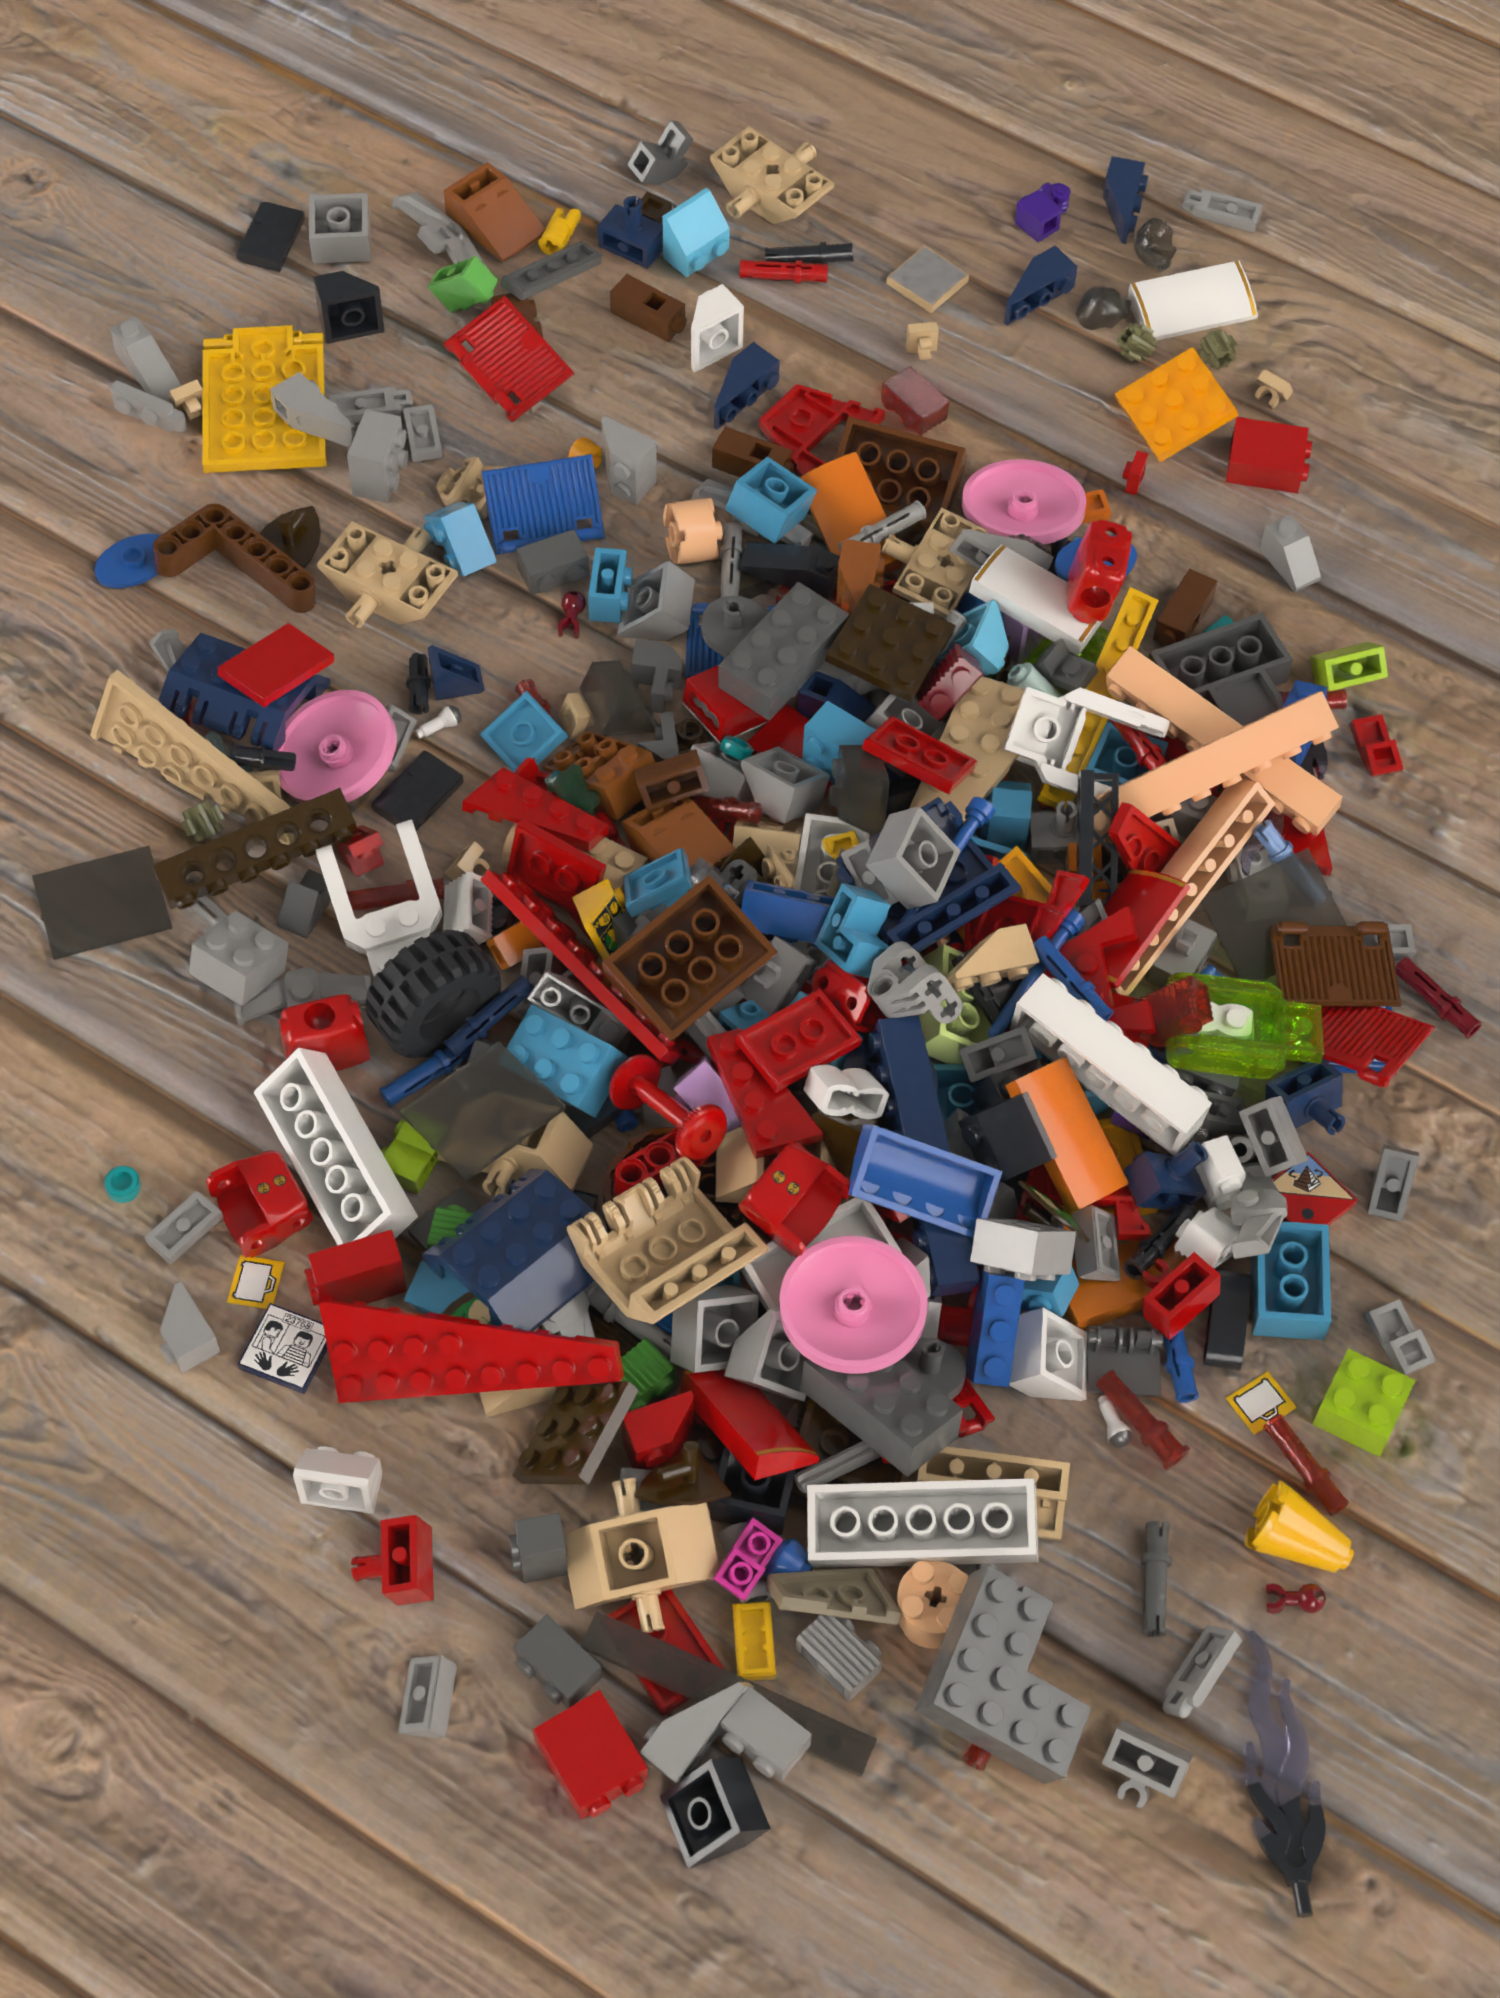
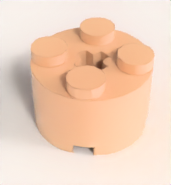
(692, 531)
(921, 1585)

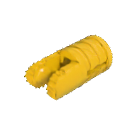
(559, 230)

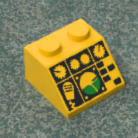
(597, 909)

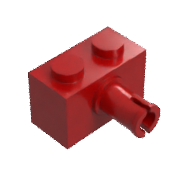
(403, 1561)

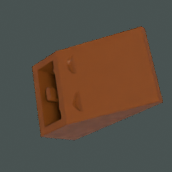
(492, 212)
(857, 568)
(607, 768)
(676, 827)

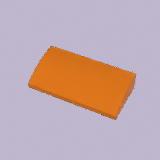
(845, 503)
(1085, 1160)
(1105, 1301)

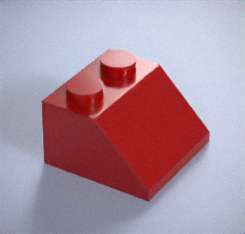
(658, 1430)

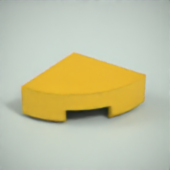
(834, 843)

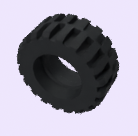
(431, 991)

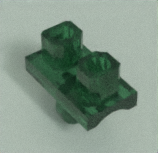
(572, 788)

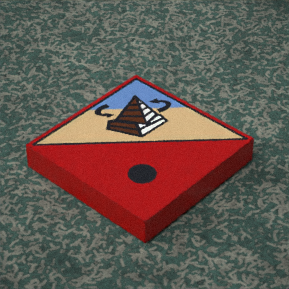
(1313, 1193)

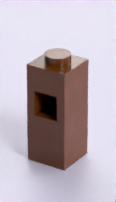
(647, 308)
(739, 453)
(1185, 608)

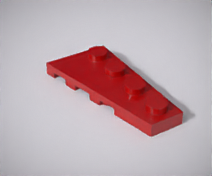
(515, 798)
(766, 1116)

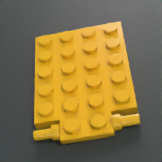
(237, 404)

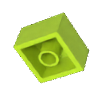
(1363, 1402)

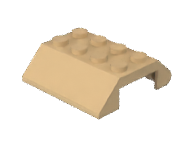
(660, 1246)

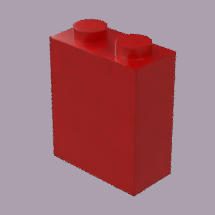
(1268, 455)
(357, 1270)
(591, 1755)

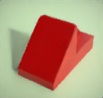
(362, 851)

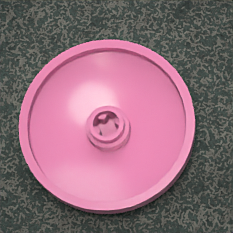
(1025, 500)
(338, 743)
(853, 1304)

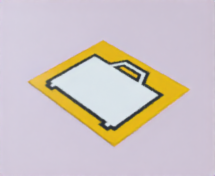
(255, 1282)
(1260, 1402)

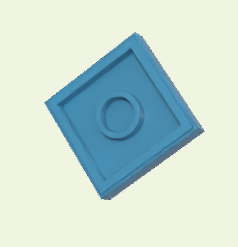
(523, 732)
(657, 882)

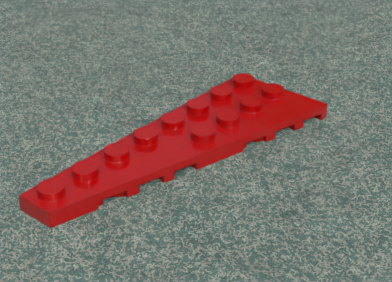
(577, 958)
(412, 1355)

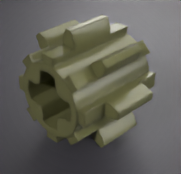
(1137, 342)
(1218, 349)
(202, 820)

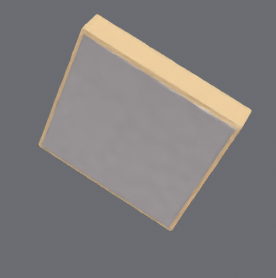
(927, 279)

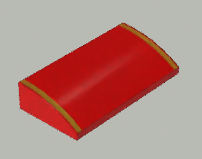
(1152, 901)
(748, 1424)

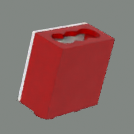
(717, 709)

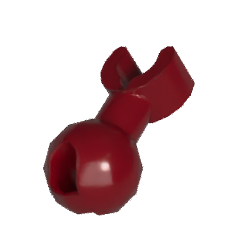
(573, 604)
(1304, 1598)

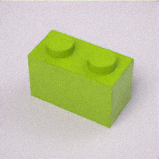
(1349, 666)

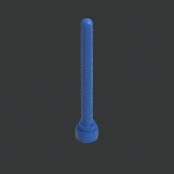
(977, 814)
(1068, 928)

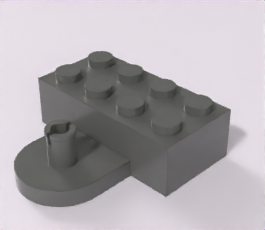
(773, 650)
(1232, 667)
(899, 1409)

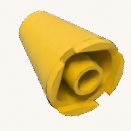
(1297, 1531)

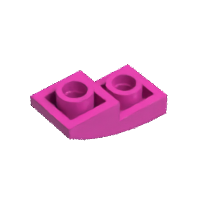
(747, 1559)

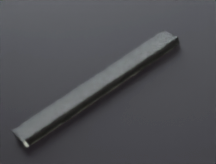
(701, 1679)

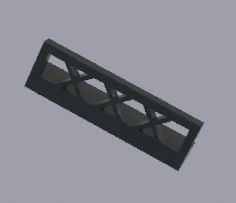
(1086, 832)

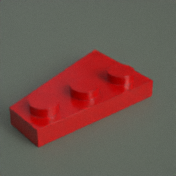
(1141, 840)

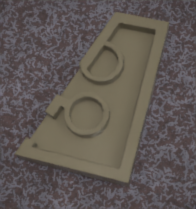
(836, 1593)

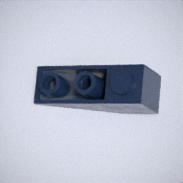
(1122, 195)
(1043, 280)
(748, 377)
(823, 687)

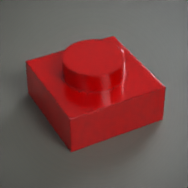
(1135, 472)

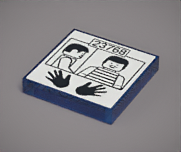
(285, 1349)

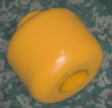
(586, 446)

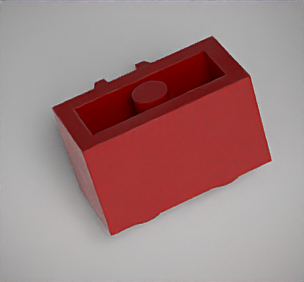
(1180, 1294)

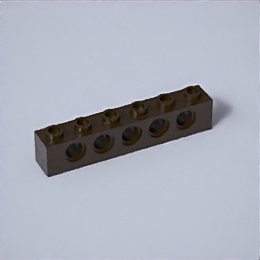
(266, 833)

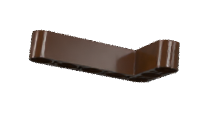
(221, 530)

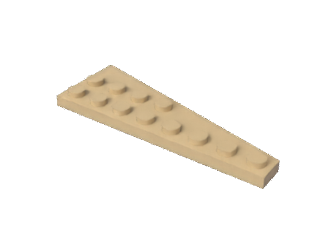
(980, 730)
(164, 741)

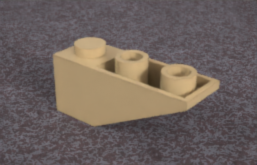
(1000, 955)

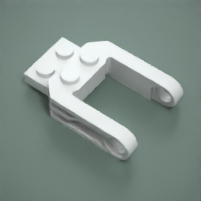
(1050, 727)
(392, 928)

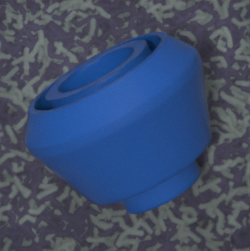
(789, 1558)

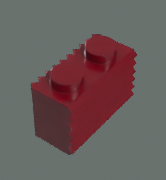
(949, 682)

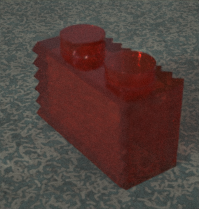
(914, 400)
(1178, 1010)

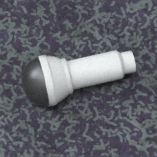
(448, 717)
(1118, 1433)

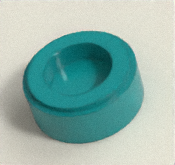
(736, 747)
(122, 1184)

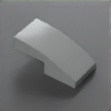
(1399, 1339)

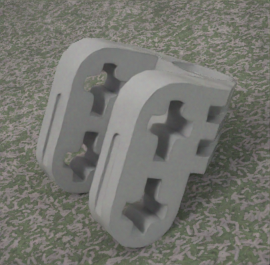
(911, 987)

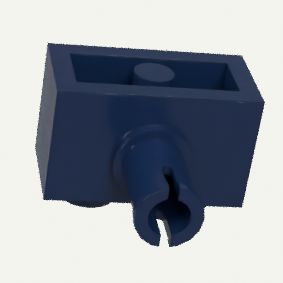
(631, 234)
(1311, 1094)
(1166, 1180)

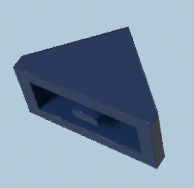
(453, 675)

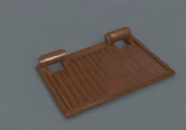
(1335, 965)

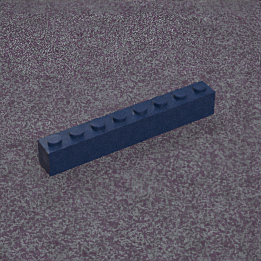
(916, 1113)

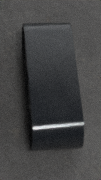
(1228, 1322)

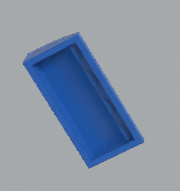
(922, 1180)

